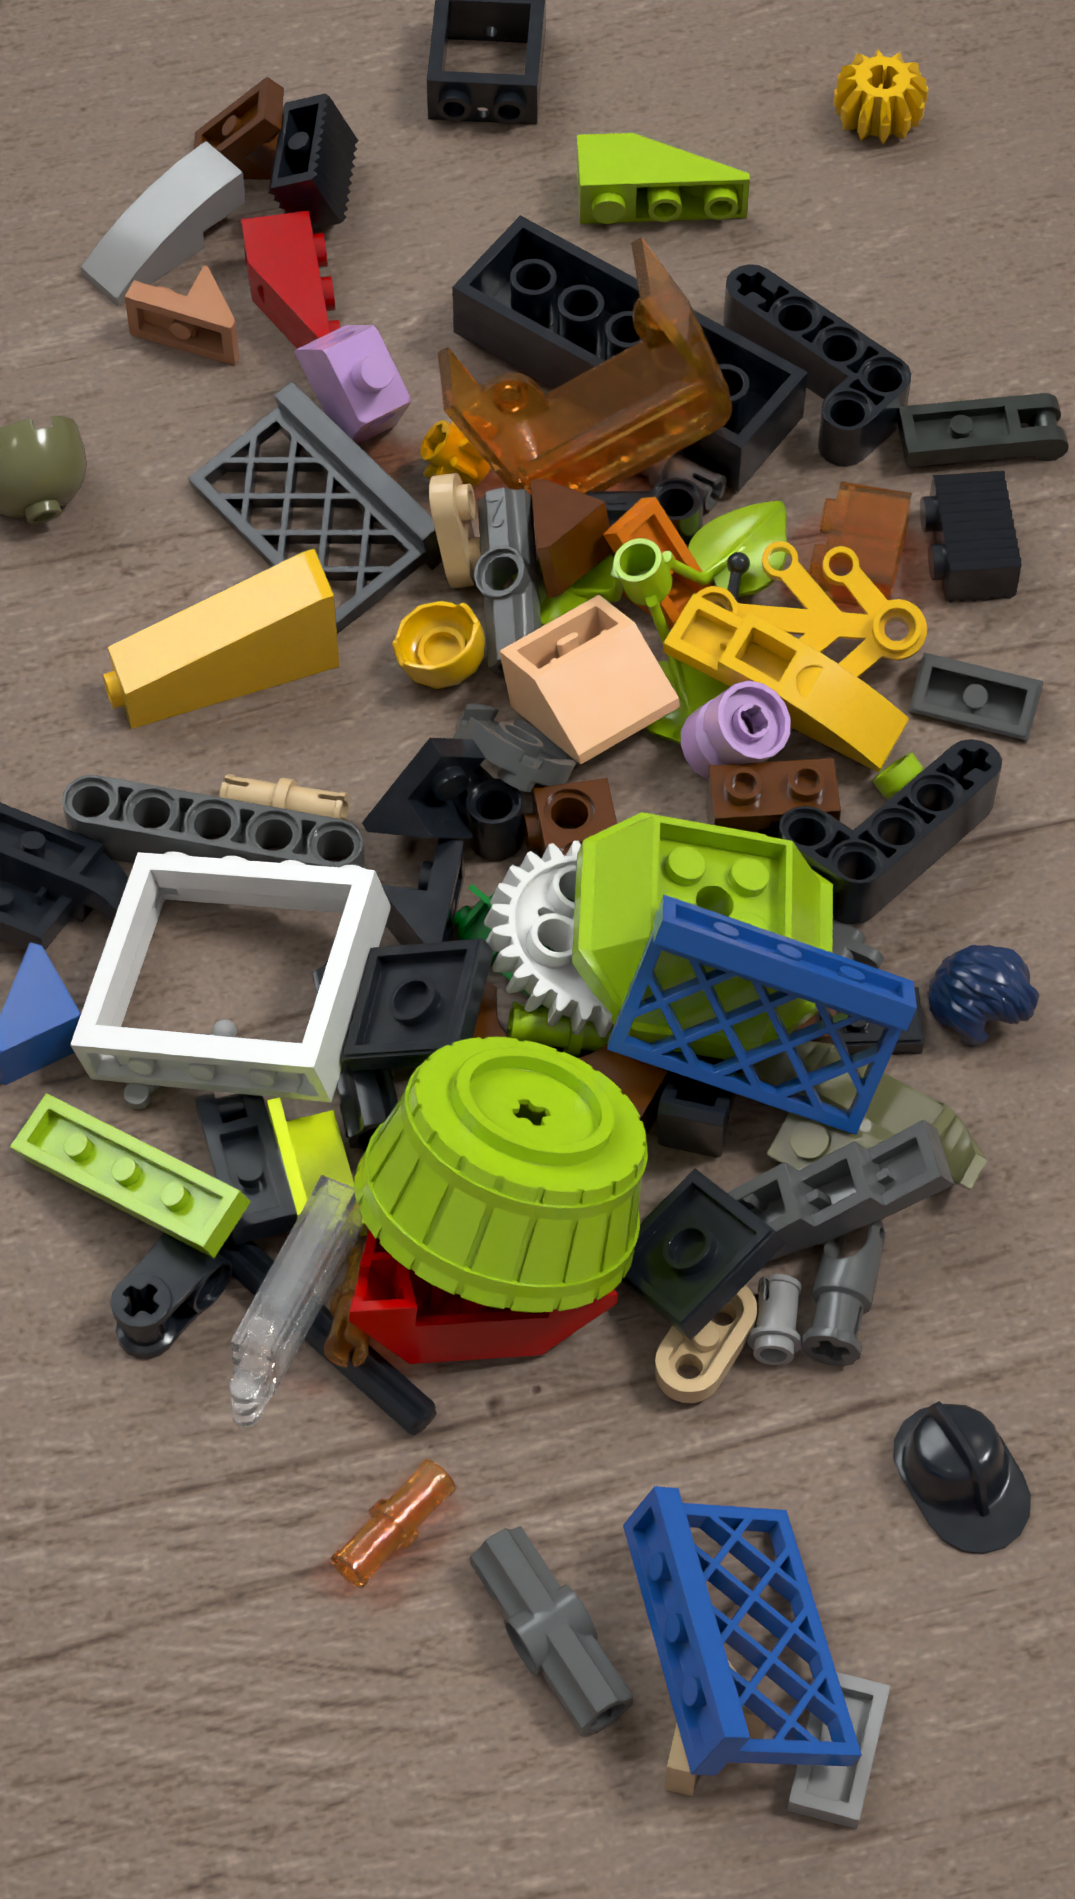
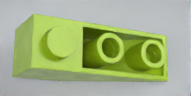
(646, 181)

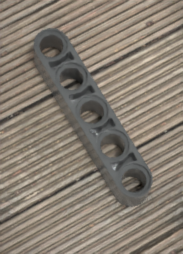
(192, 817)

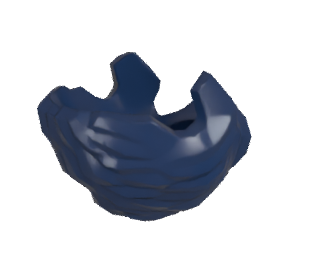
(981, 987)

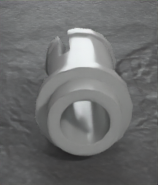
(775, 1333)

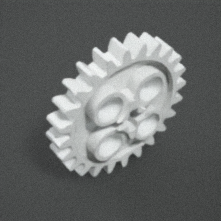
(520, 933)

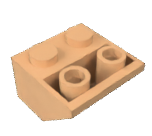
(587, 680)

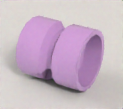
(736, 728)

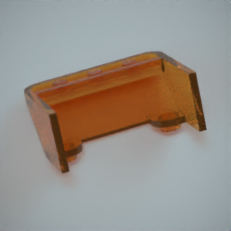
(609, 417)

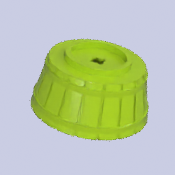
(508, 1176)

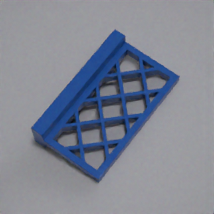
(775, 963)
(693, 1632)

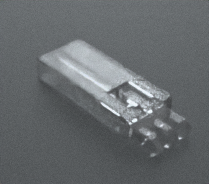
(292, 1297)

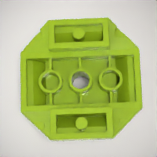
(707, 865)

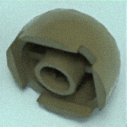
(40, 468)

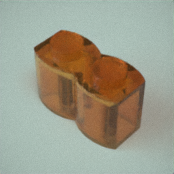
(873, 526)

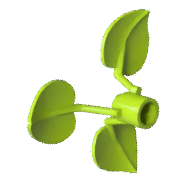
(647, 581)

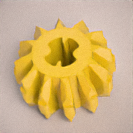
(880, 96)

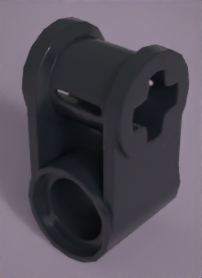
(166, 1295)

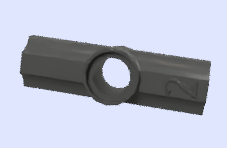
(508, 550)
(551, 1630)

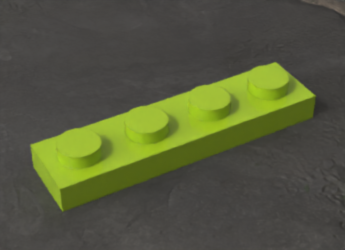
(131, 1175)

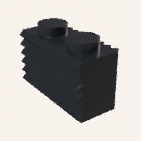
(313, 161)
(973, 536)

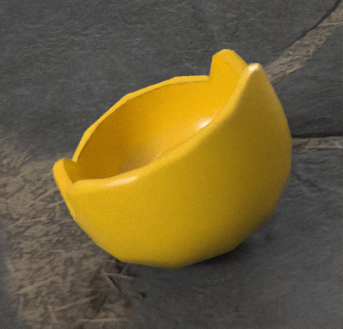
(439, 644)

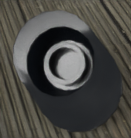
(962, 1477)

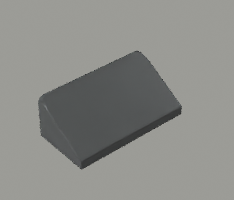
(976, 696)

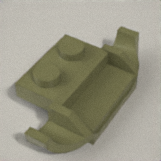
(890, 1112)

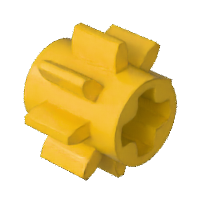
(451, 453)

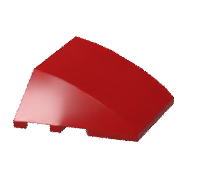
(436, 1326)

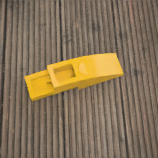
(818, 692)

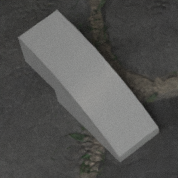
(166, 223)

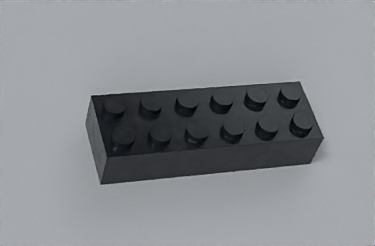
(567, 311)

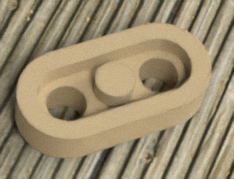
(452, 512)
(710, 1351)

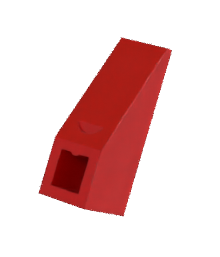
(285, 275)

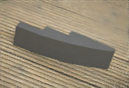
(847, 1187)

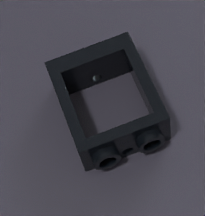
(506, 96)

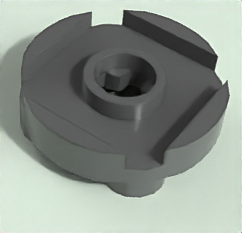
(517, 748)

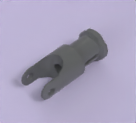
(843, 1295)

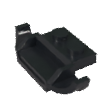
(50, 878)

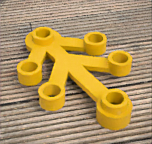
(821, 619)

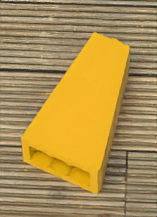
(228, 644)

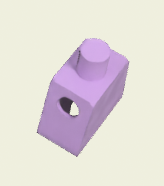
(355, 380)

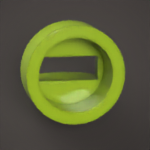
(897, 775)

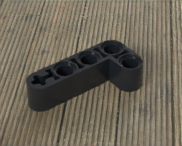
(846, 368)
(901, 836)

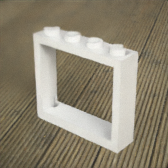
(222, 1062)

